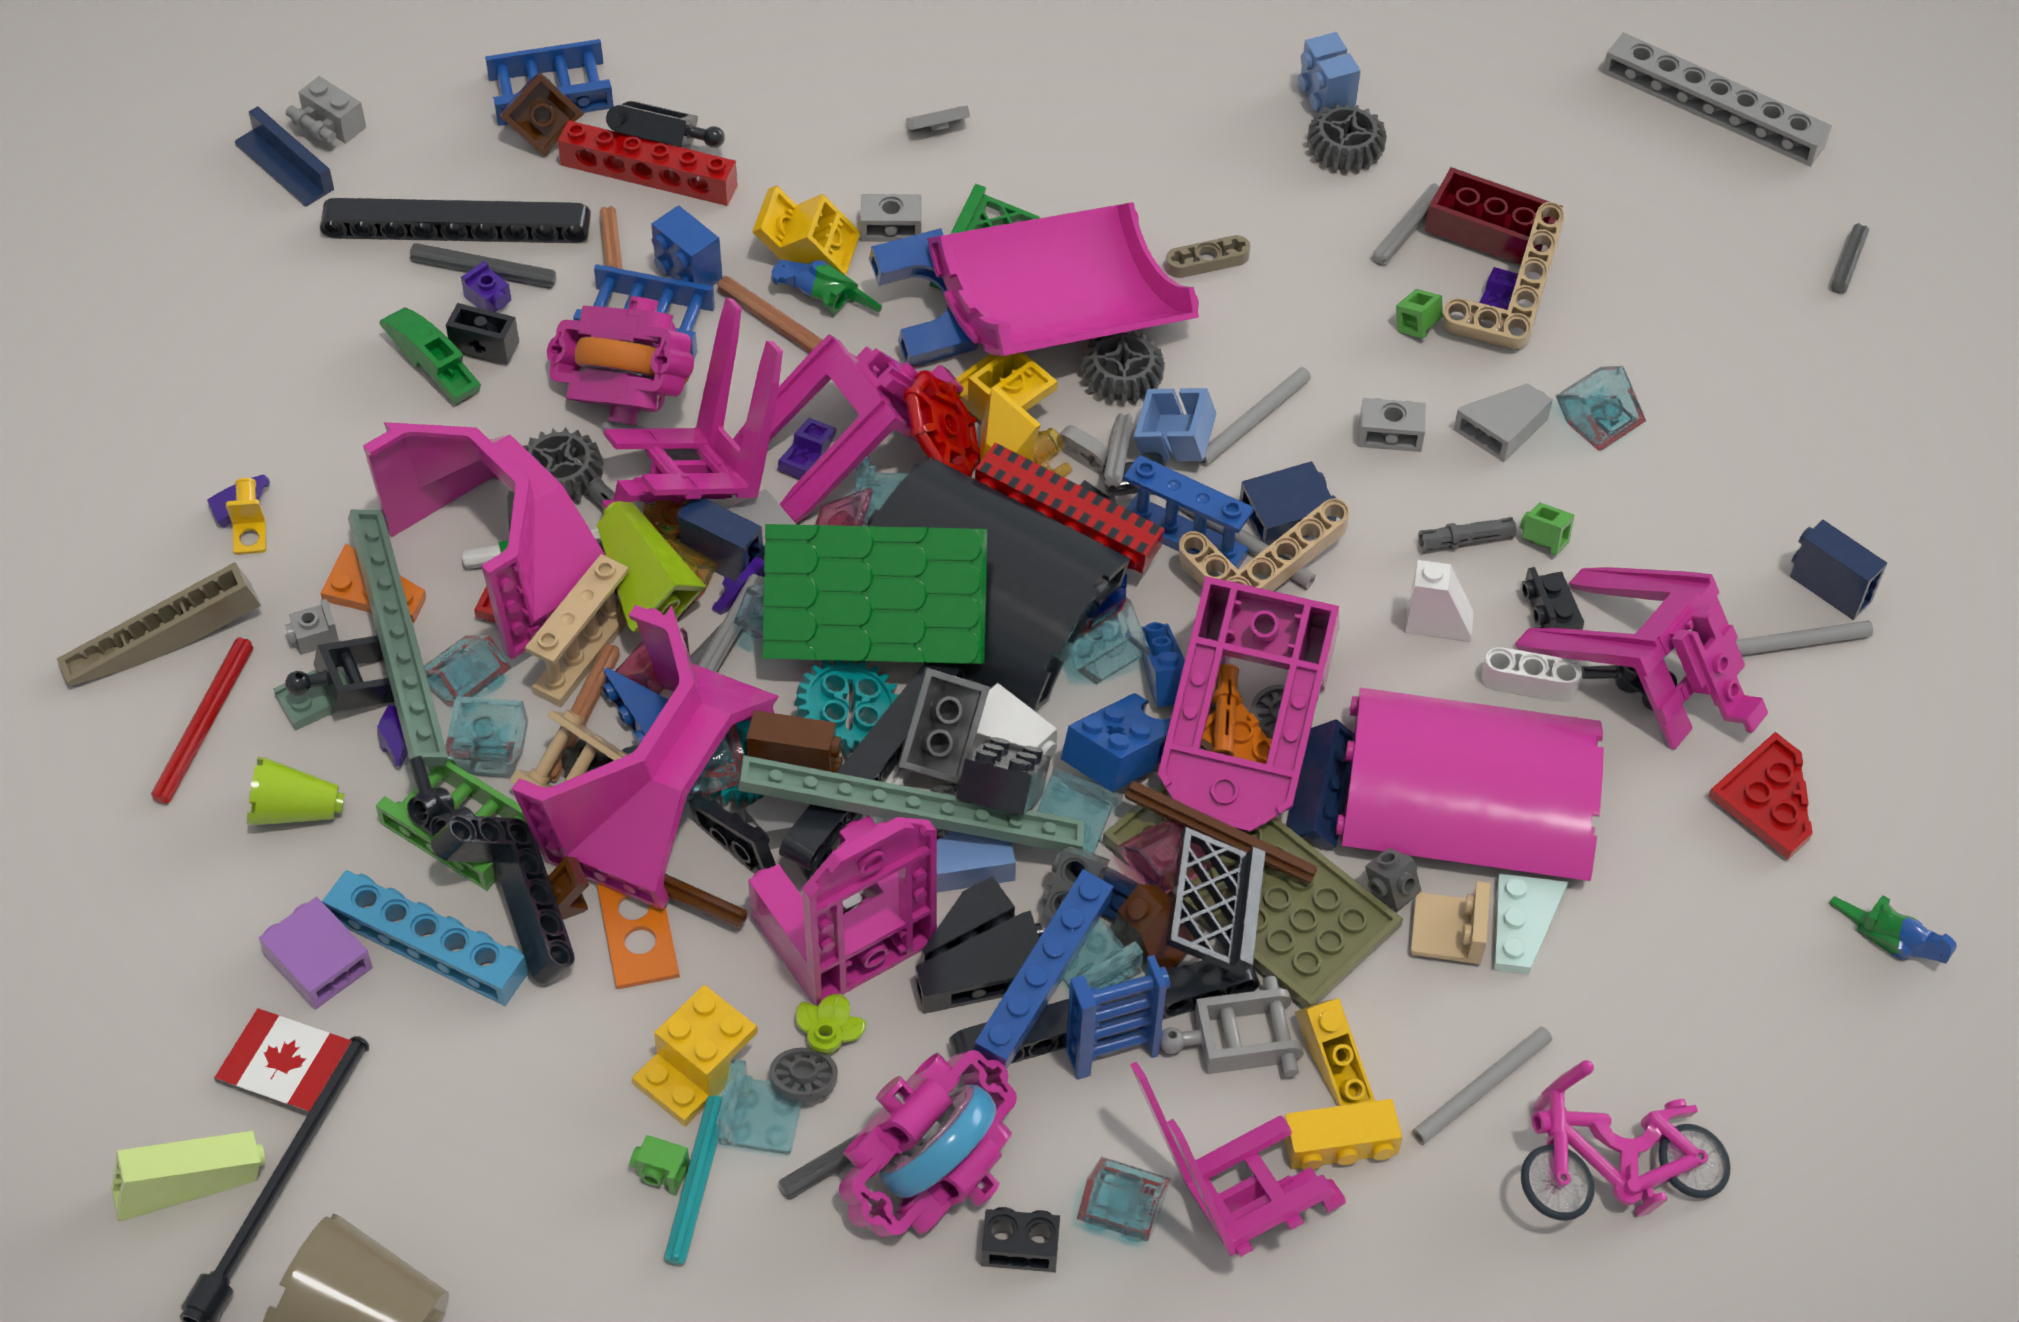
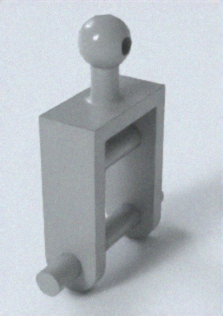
(1239, 1057)

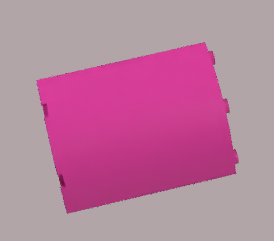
(1057, 280)
(1473, 783)

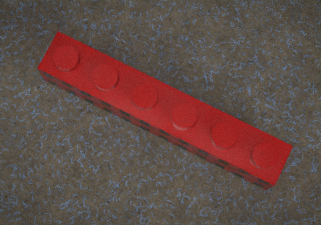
(1071, 505)

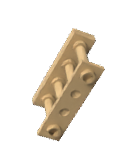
(578, 631)
(570, 723)

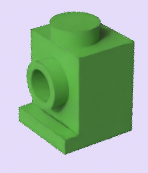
(1418, 313)
(1547, 527)
(661, 1163)

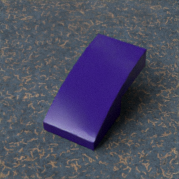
(1499, 288)
(808, 446)

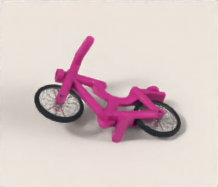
(1561, 1182)

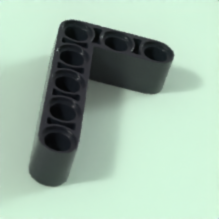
(523, 881)

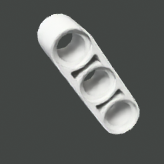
(1531, 674)

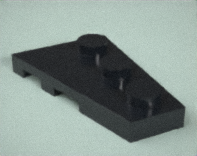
(732, 830)

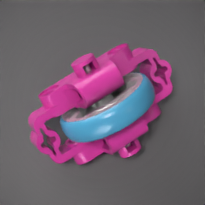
(930, 1144)

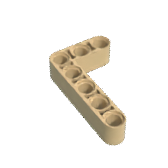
(1524, 289)
(1268, 561)

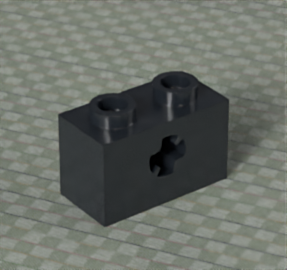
(483, 333)

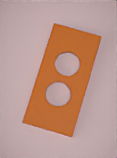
(633, 968)

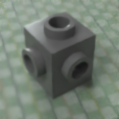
(1393, 878)

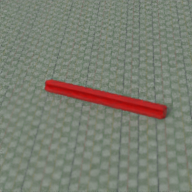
(202, 721)

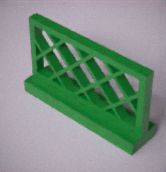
(975, 210)

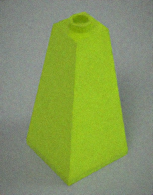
(655, 572)

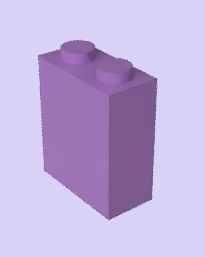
(315, 952)

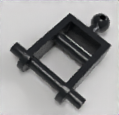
(661, 125)
(345, 655)

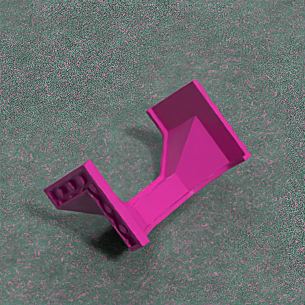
(549, 542)
(628, 811)

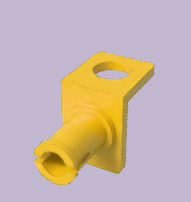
(247, 516)

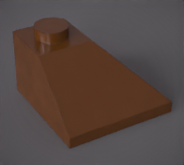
(1145, 921)

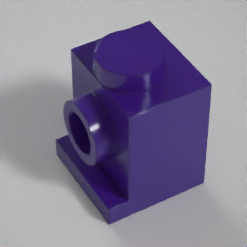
(485, 288)

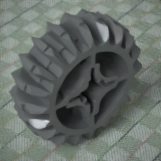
(1346, 138)
(1140, 371)
(558, 455)

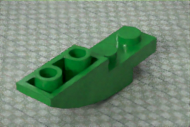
(433, 351)

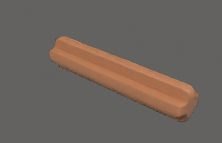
(610, 237)

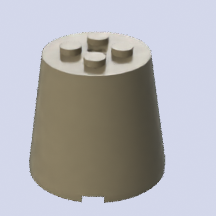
(354, 1279)

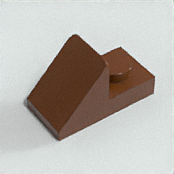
(568, 884)

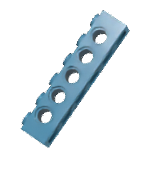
(495, 981)

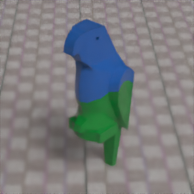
(822, 283)
(1897, 932)

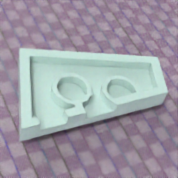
(1522, 919)

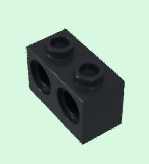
(1020, 1250)

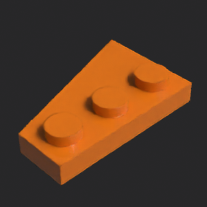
(1249, 739)

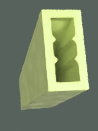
(182, 1171)

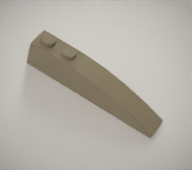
(163, 627)

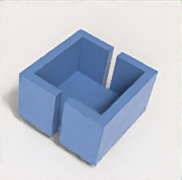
(1327, 77)
(1169, 431)

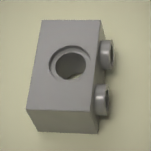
(890, 216)
(1392, 424)

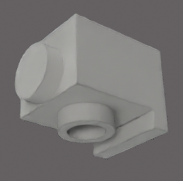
(312, 627)

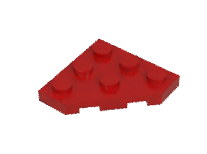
(1769, 795)

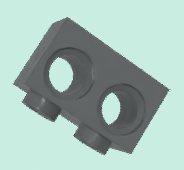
(1064, 877)

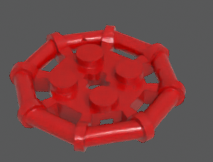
(942, 422)

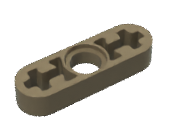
(1221, 248)

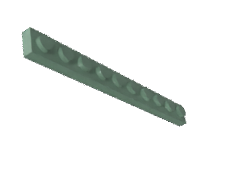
(397, 637)
(894, 801)

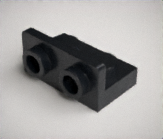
(1551, 600)

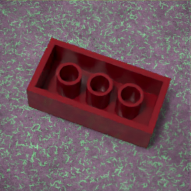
(1484, 215)

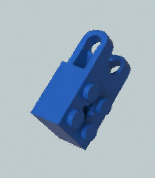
(1116, 743)

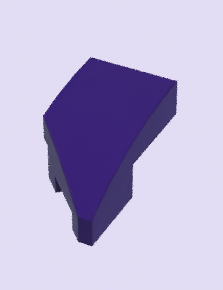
(218, 501)
(732, 588)
(391, 735)

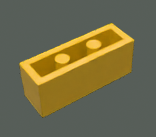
(1343, 1134)

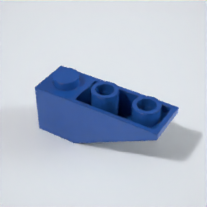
(1163, 663)
(635, 703)

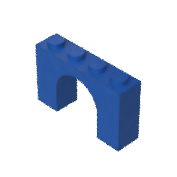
(910, 259)

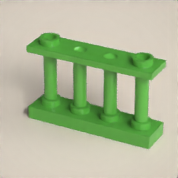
(396, 817)

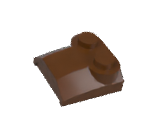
(540, 113)

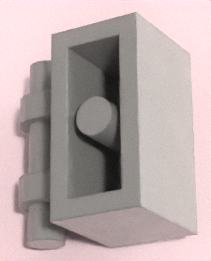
(328, 112)

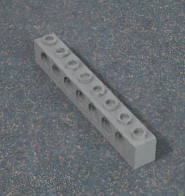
(1717, 99)

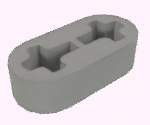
(1084, 448)

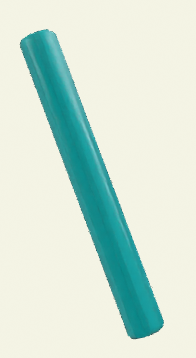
(694, 1184)

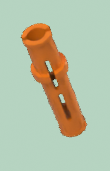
(1226, 700)

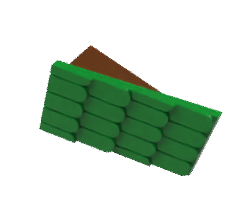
(874, 593)

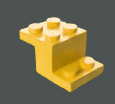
(806, 230)
(1013, 374)
(694, 1054)

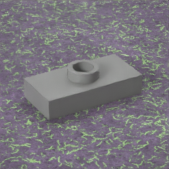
(939, 119)

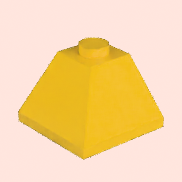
(1007, 425)

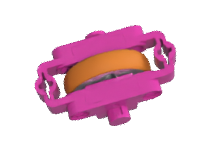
(628, 357)

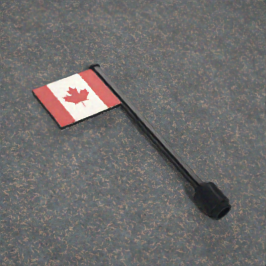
(296, 1070)

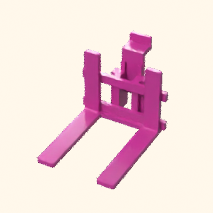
(1253, 1203)

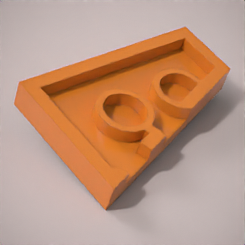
(347, 587)

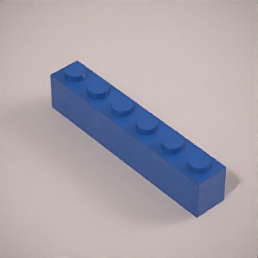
(1044, 969)

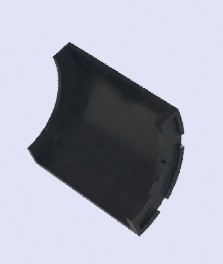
(1036, 574)

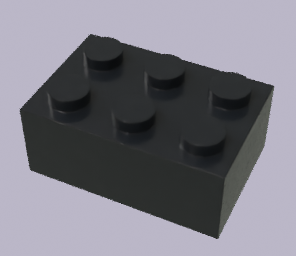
(1004, 776)

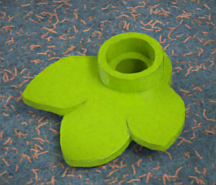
(829, 1023)

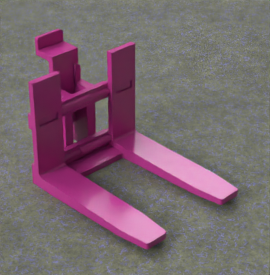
(875, 390)
(724, 465)
(1706, 652)

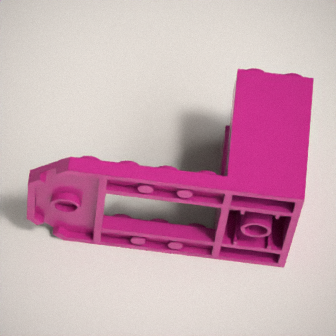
(1264, 630)
(894, 921)

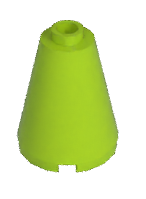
(290, 795)

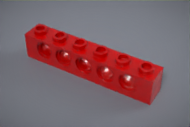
(648, 163)

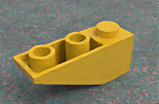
(1335, 1051)

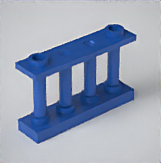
(588, 96)
(658, 288)
(1194, 497)
(1086, 1013)

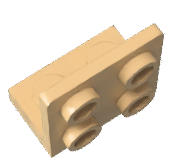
(1451, 925)

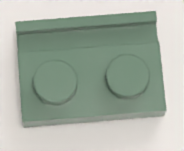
(307, 707)

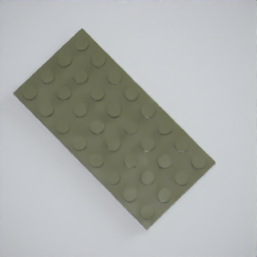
(1304, 931)

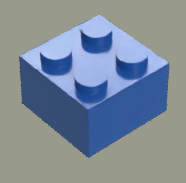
(686, 248)

